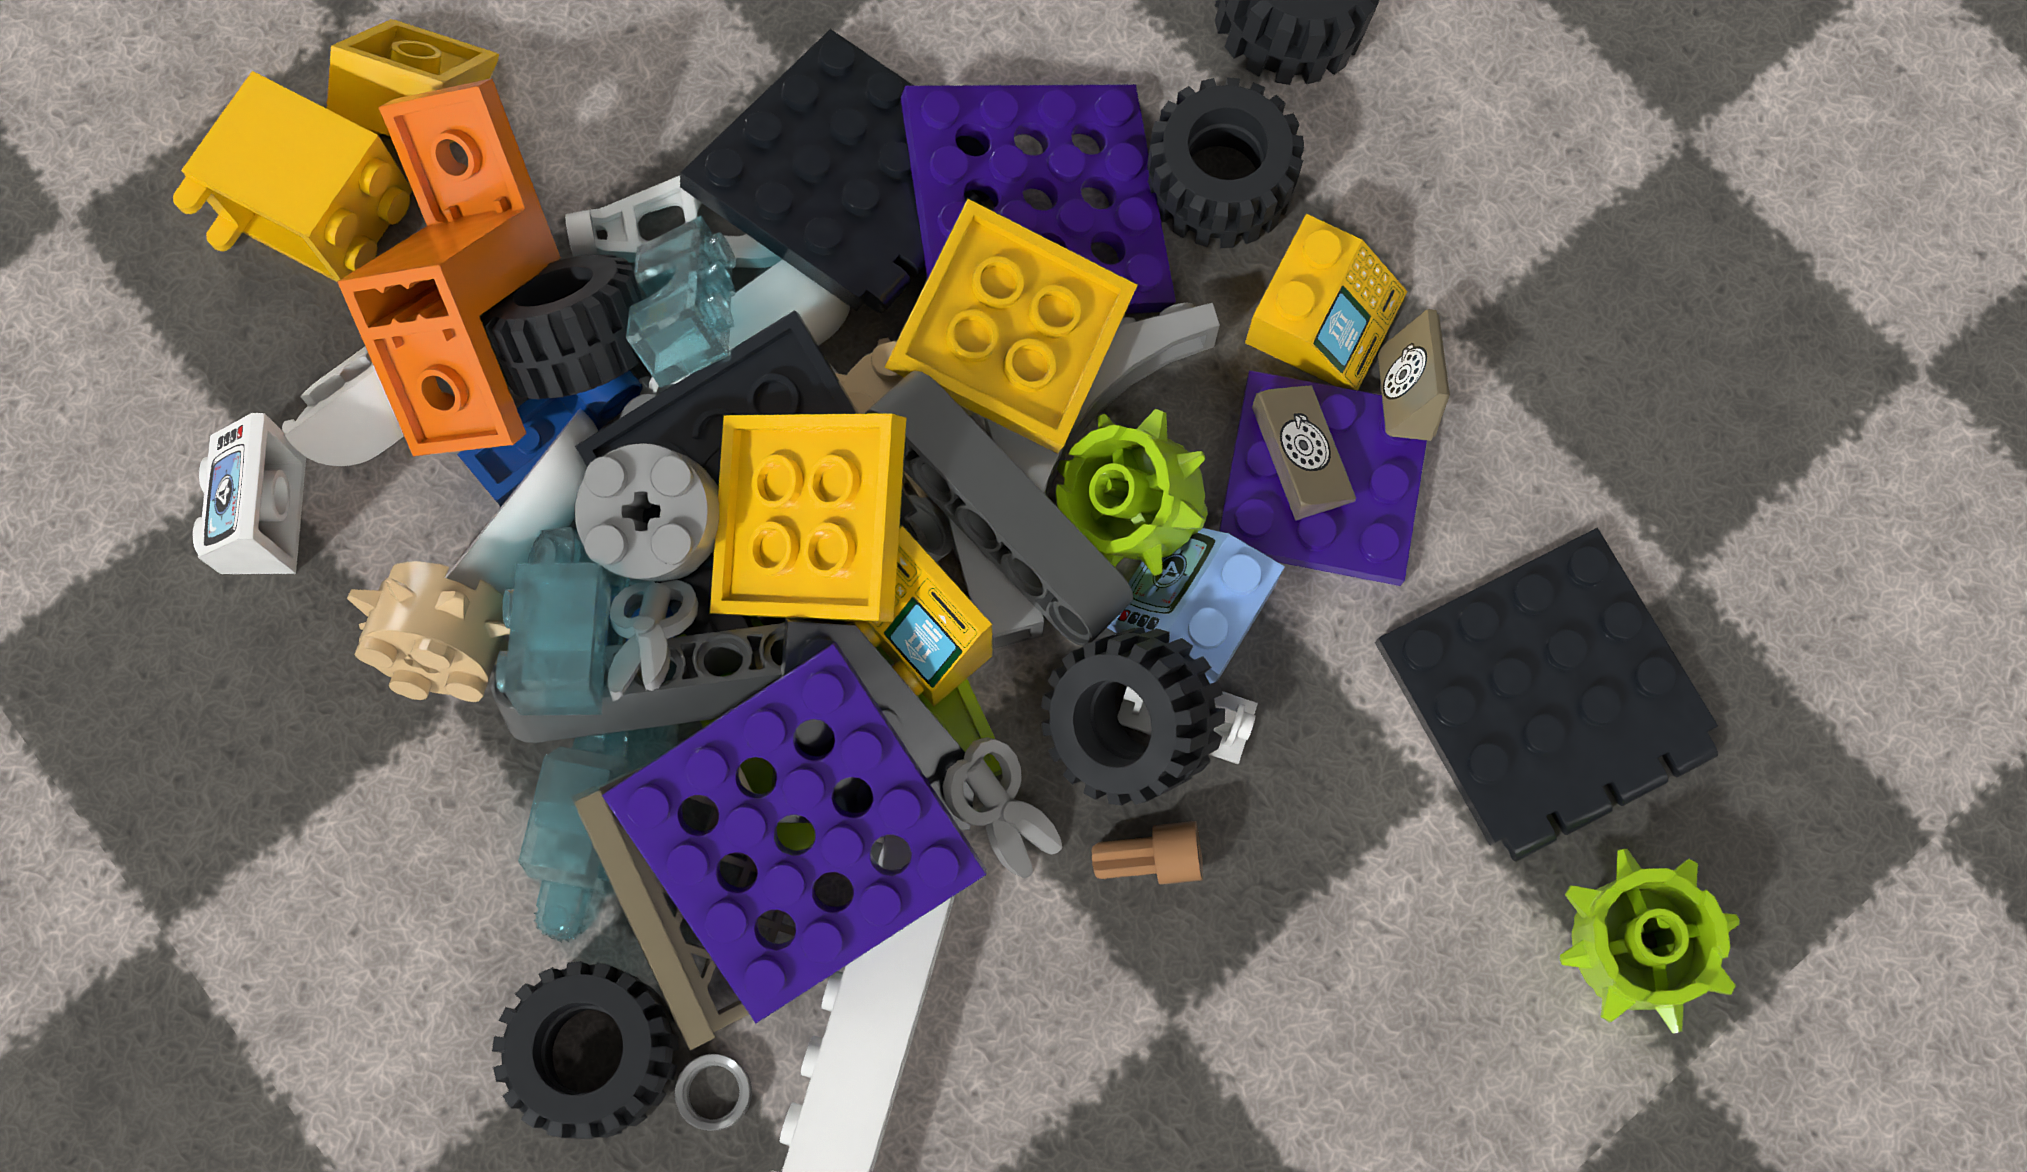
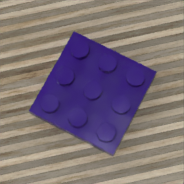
(1354, 540)

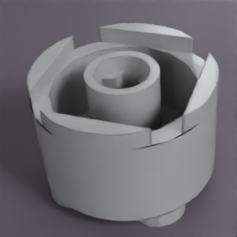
(613, 504)

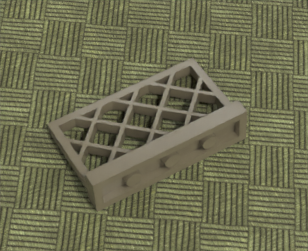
(653, 920)

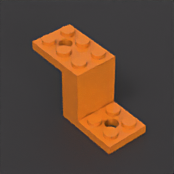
(426, 293)

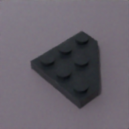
(913, 722)

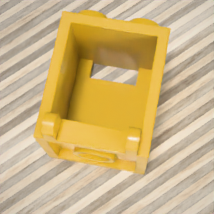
(294, 180)

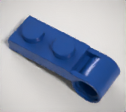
(505, 467)

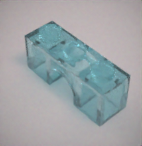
(688, 301)

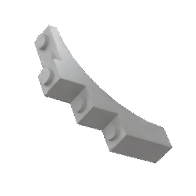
(1133, 354)

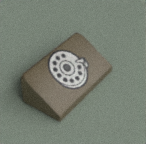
(1414, 379)
(1302, 450)

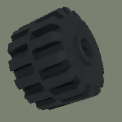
(1294, 34)

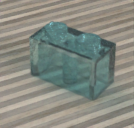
(555, 639)

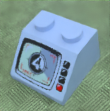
(1204, 595)

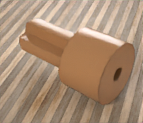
(1171, 854)

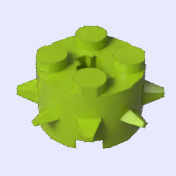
(1133, 491)
(1688, 935)

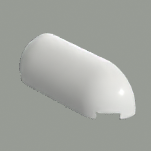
(770, 299)
(347, 415)
(538, 503)

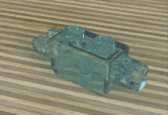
(556, 842)

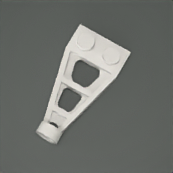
(622, 220)

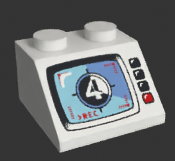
(250, 499)

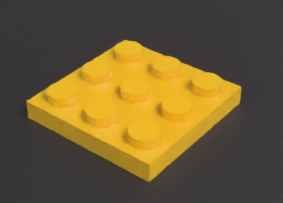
(1013, 325)
(809, 516)

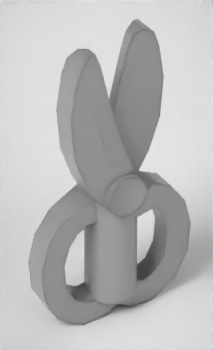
(648, 632)
(1000, 812)

